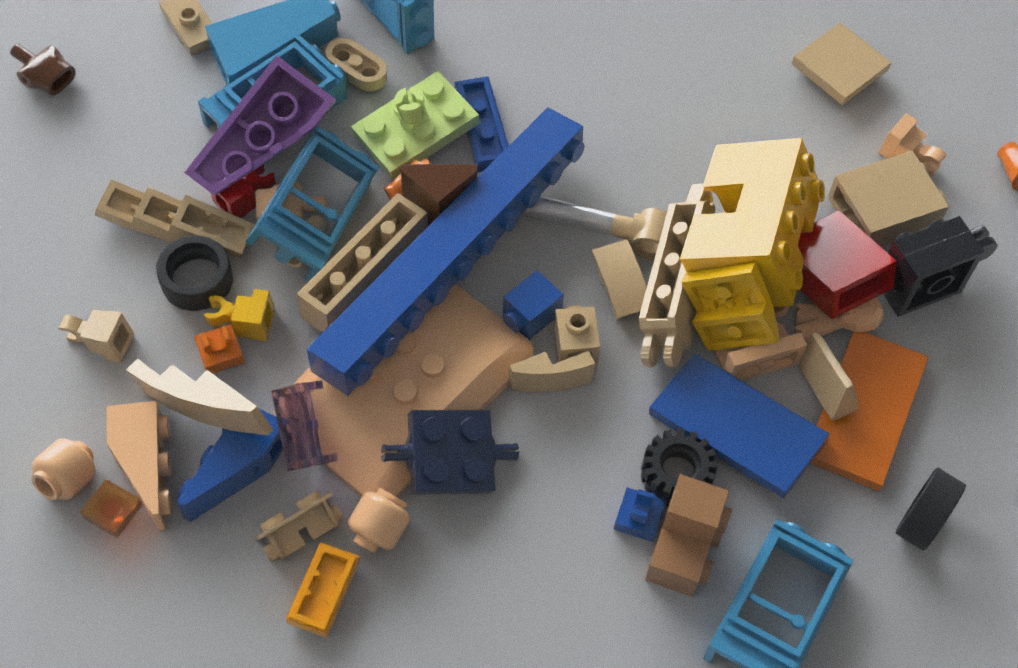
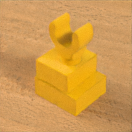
(249, 315)

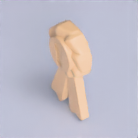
(860, 319)

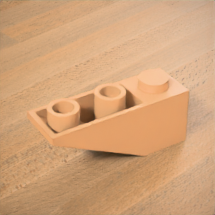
(137, 444)

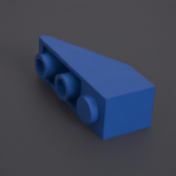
(229, 467)

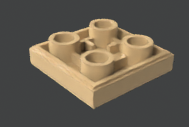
(841, 63)

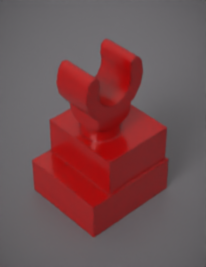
(240, 196)

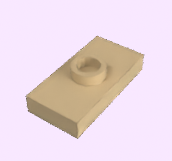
(188, 22)

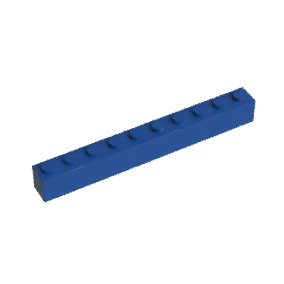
(445, 252)

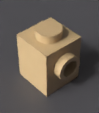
(576, 332)

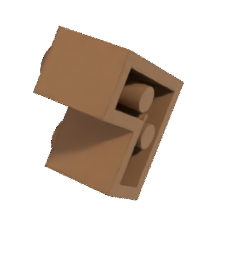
(691, 526)

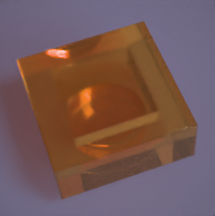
(111, 508)

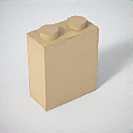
(889, 197)

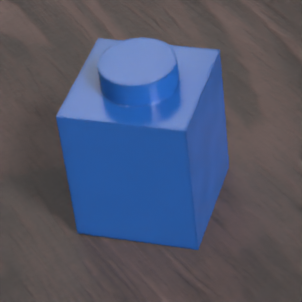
(531, 305)

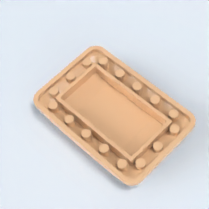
(448, 363)

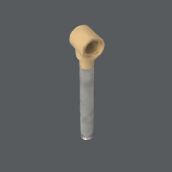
(641, 231)

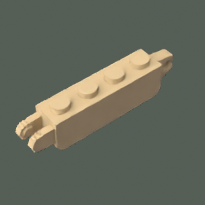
(666, 308)

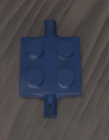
(450, 452)

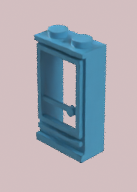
(406, 20)
(297, 54)
(294, 234)
(752, 646)

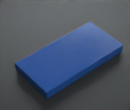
(740, 424)

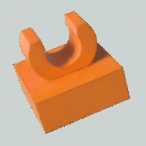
(219, 349)

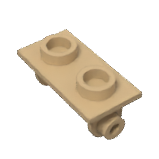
(283, 533)

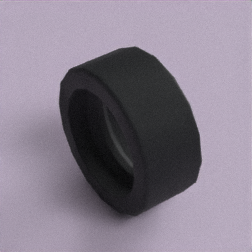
(189, 249)
(930, 509)

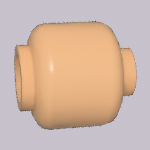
(63, 469)
(379, 520)

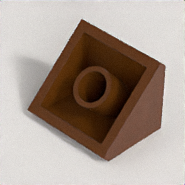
(435, 185)

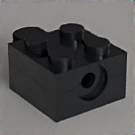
(935, 263)

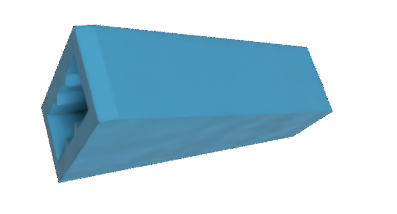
(257, 35)

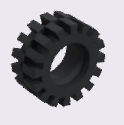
(676, 446)

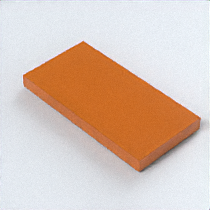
(885, 386)

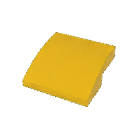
(731, 307)

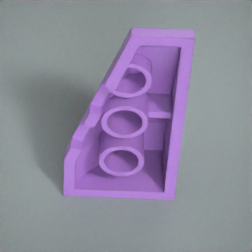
(265, 122)

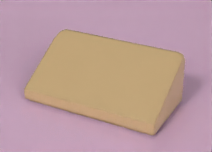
(828, 379)

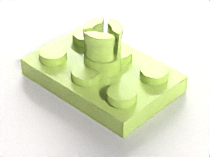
(415, 124)

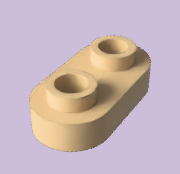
(362, 67)

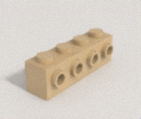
(361, 262)

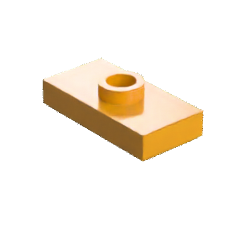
(323, 590)

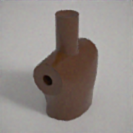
(45, 70)

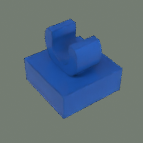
(639, 514)

